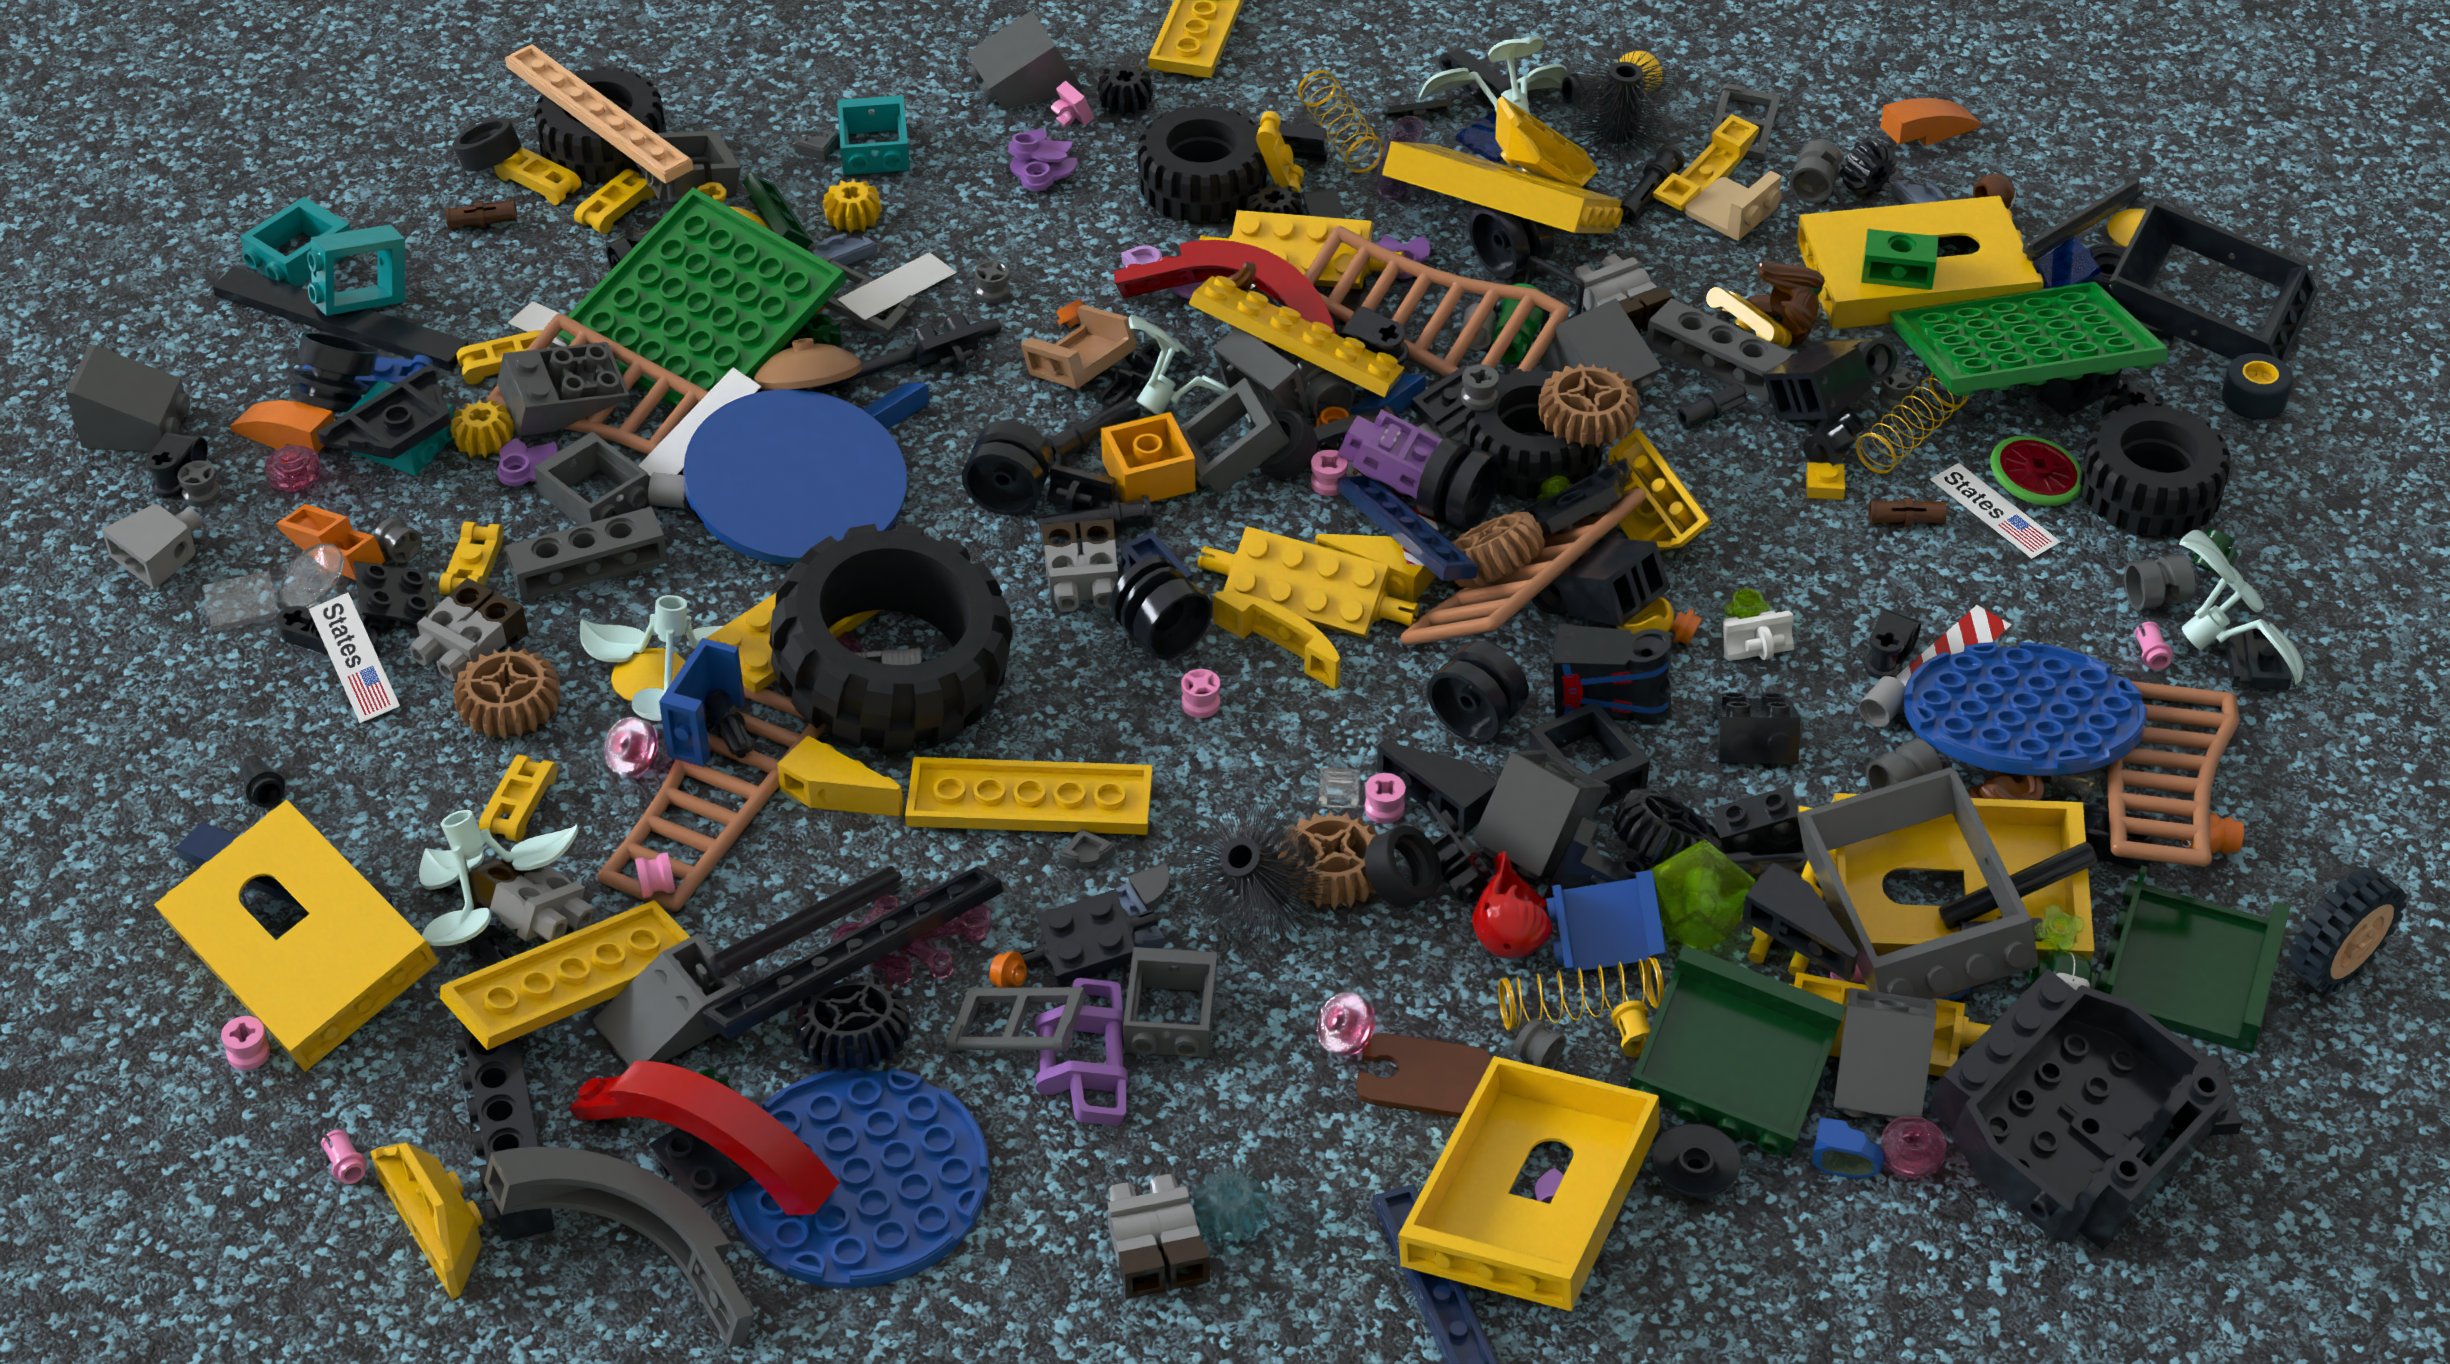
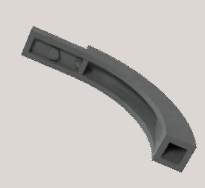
(637, 1198)

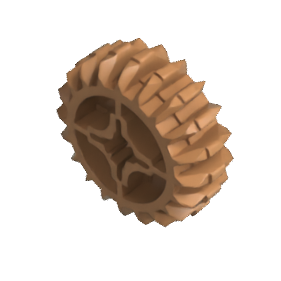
(1588, 405)
(1500, 546)
(507, 693)
(1338, 845)

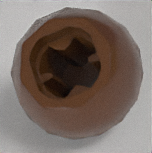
(1996, 185)

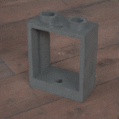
(698, 144)
(1276, 378)
(1247, 451)
(592, 454)
(1153, 970)

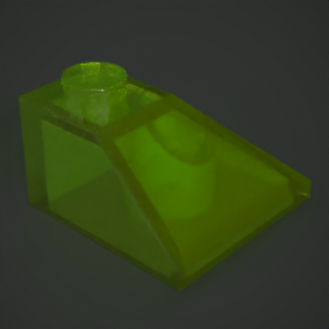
(1701, 895)

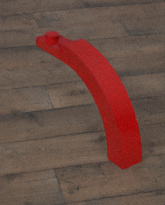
(1224, 258)
(720, 1118)

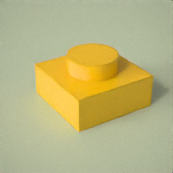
(1825, 481)

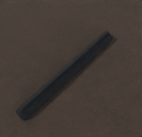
(2082, 220)
(804, 922)

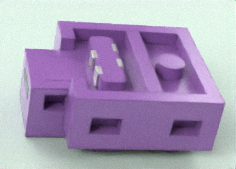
(1389, 451)

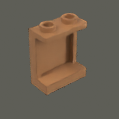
(1084, 352)

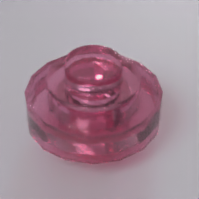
(293, 468)
(631, 746)
(1345, 1024)
(1913, 1147)

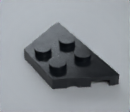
(392, 419)
(1587, 497)

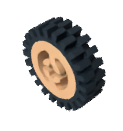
(2347, 930)

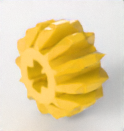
(852, 206)
(482, 428)

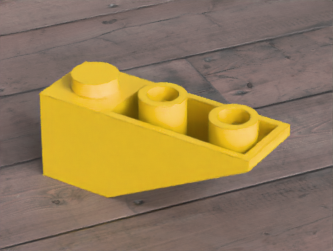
(1404, 580)
(832, 781)

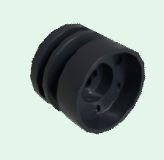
(333, 372)
(1160, 607)

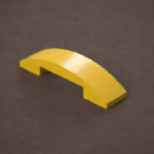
(1718, 160)
(1247, 613)

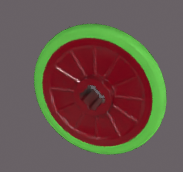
(2036, 470)

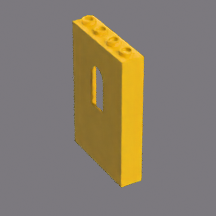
(1503, 188)
(1836, 244)
(2022, 835)
(325, 970)
(1514, 1245)

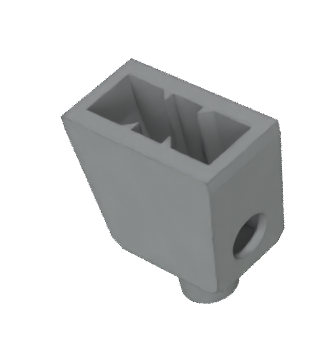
(152, 542)

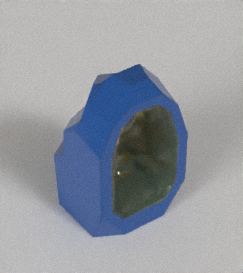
(1845, 1150)

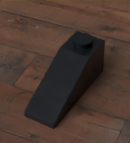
(1441, 780)
(1796, 916)

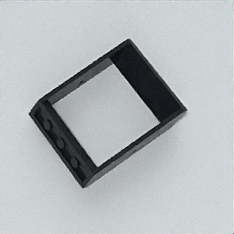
(2147, 251)

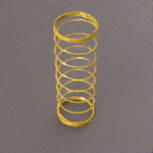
(1326, 99)
(1889, 445)
(1505, 983)

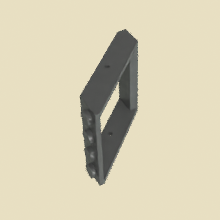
(1945, 962)

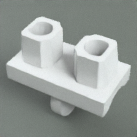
(1758, 635)

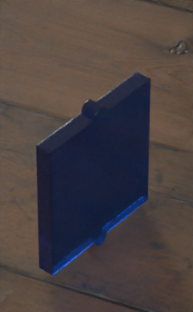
(1481, 138)
(2067, 265)

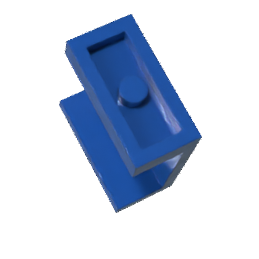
(683, 706)
(1607, 924)

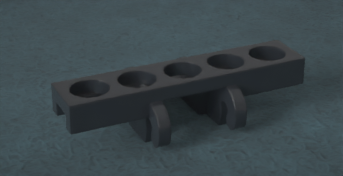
(1132, 378)

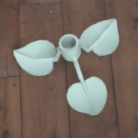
(1539, 78)
(1159, 388)
(2212, 623)
(620, 642)
(444, 868)

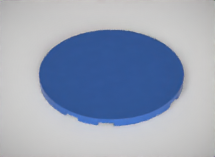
(791, 471)
(2025, 709)
(906, 1174)

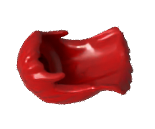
(1510, 914)

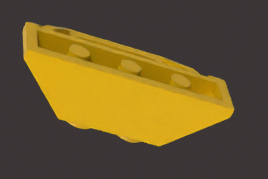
(1539, 147)
(1669, 511)
(432, 1210)

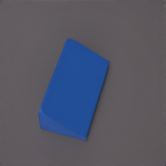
(1399, 396)
(899, 403)

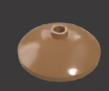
(807, 366)

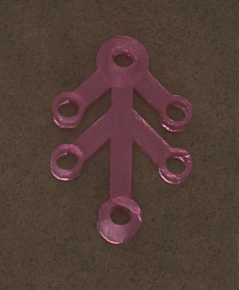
(972, 924)

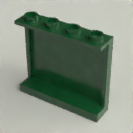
(2194, 963)
(1737, 1050)

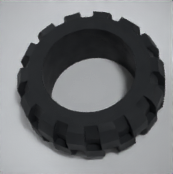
(877, 699)

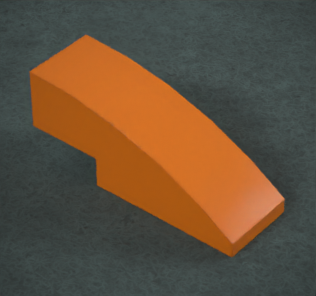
(1926, 120)
(283, 424)
(315, 526)

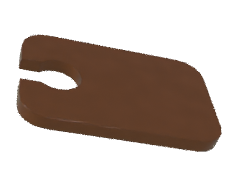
(1430, 1074)

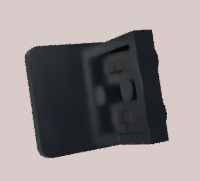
(1757, 729)

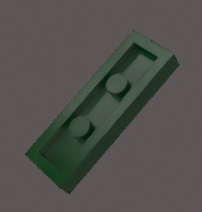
(776, 210)

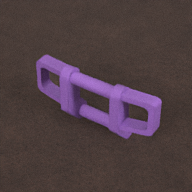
(1088, 1075)

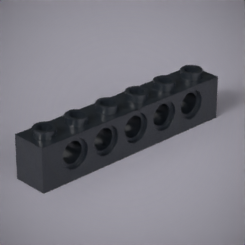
(505, 1121)

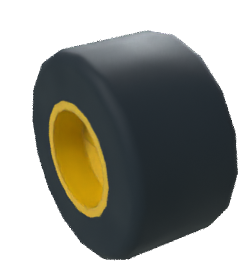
(2257, 386)

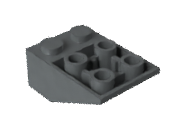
(559, 385)
(665, 1005)

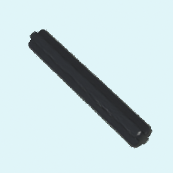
(2025, 882)

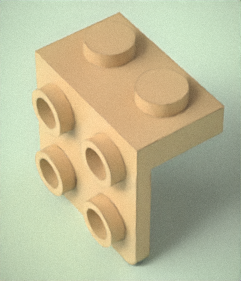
(1735, 208)

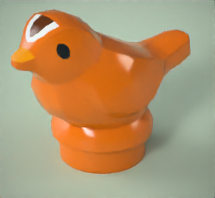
(2225, 835)

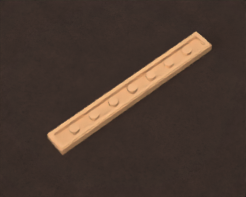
(599, 114)

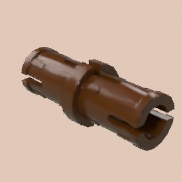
(481, 214)
(1907, 512)

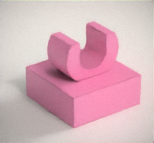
(1071, 106)

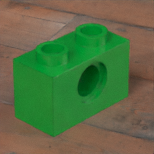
(1899, 259)

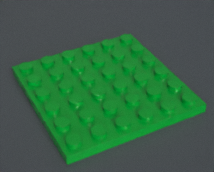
(707, 295)
(2027, 338)

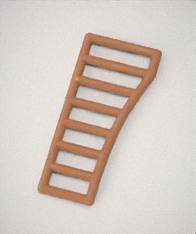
(1458, 285)
(638, 366)
(1489, 606)
(2201, 787)
(734, 821)

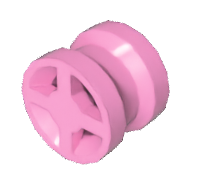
(1327, 470)
(1200, 693)
(1385, 798)
(655, 875)
(245, 1043)

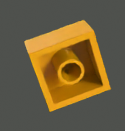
(1148, 458)

